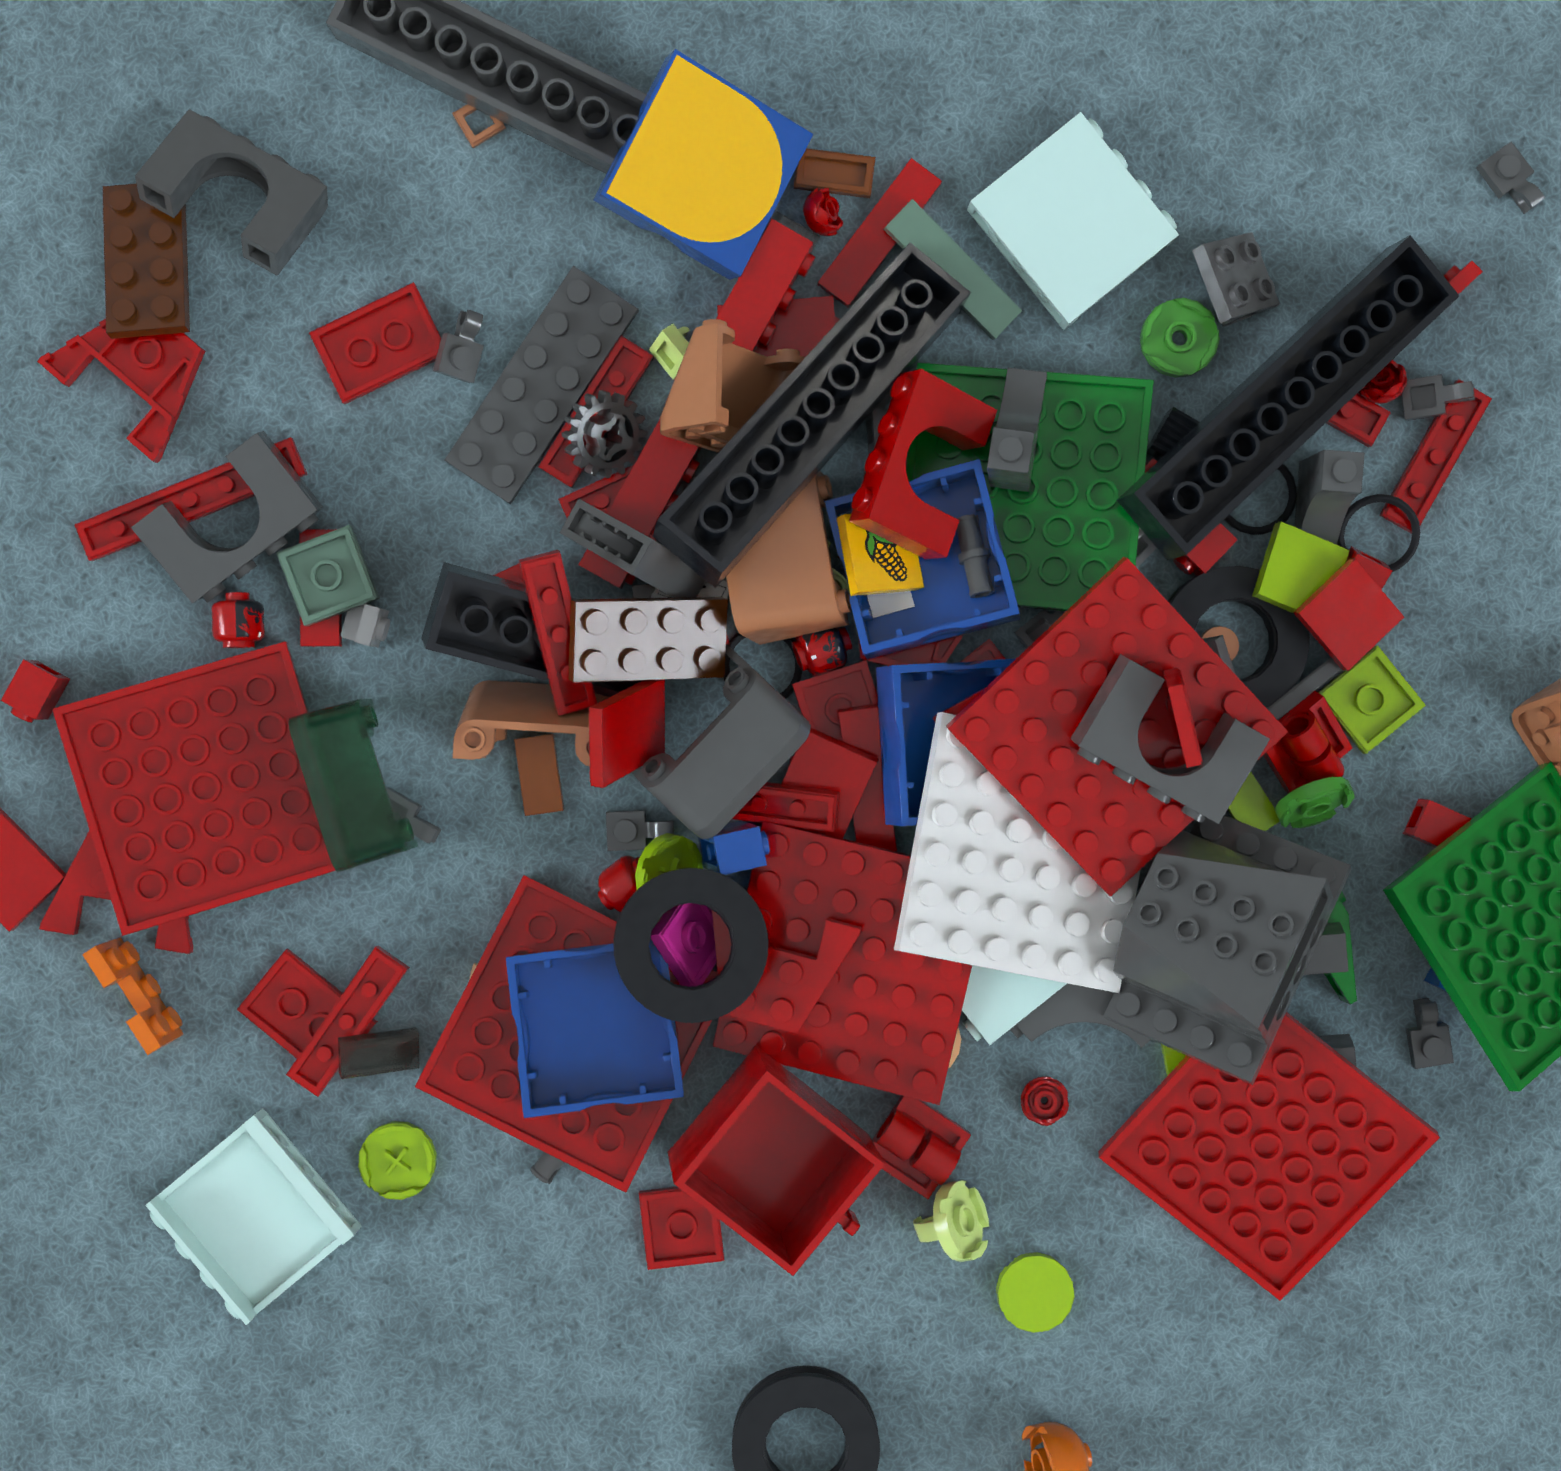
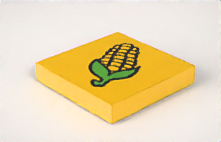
(875, 563)

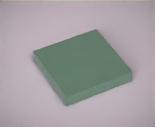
(328, 575)

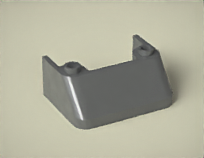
(730, 756)

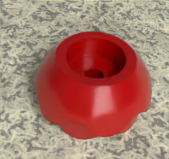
(822, 212)
(1386, 384)
(1048, 1112)

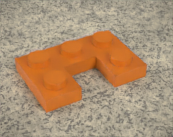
(117, 963)

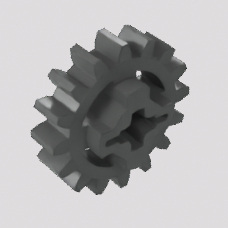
(598, 451)

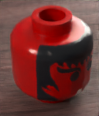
(238, 621)
(822, 650)

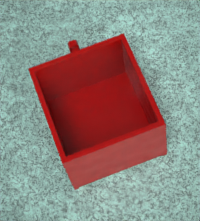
(775, 1161)

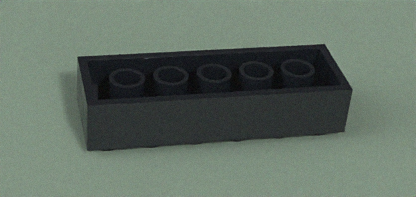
(490, 624)

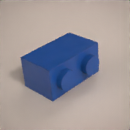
(735, 848)

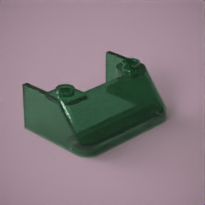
(348, 784)

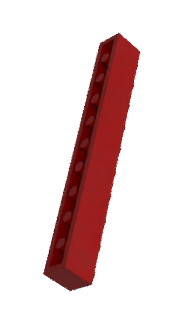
(669, 462)

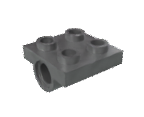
(1236, 278)

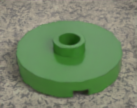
(1194, 323)
(1314, 802)

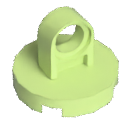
(956, 1222)

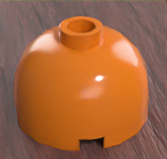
(1061, 1450)

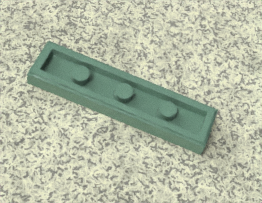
(987, 301)

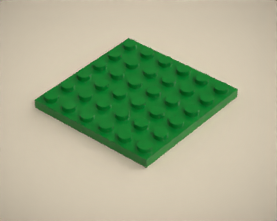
(1085, 458)
(1492, 924)

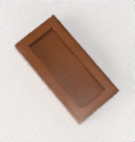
(837, 171)
(539, 774)

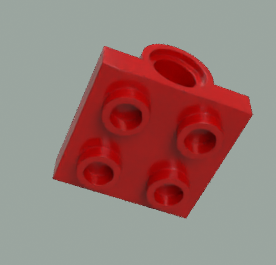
(1310, 747)
(919, 1145)

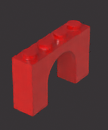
(886, 500)

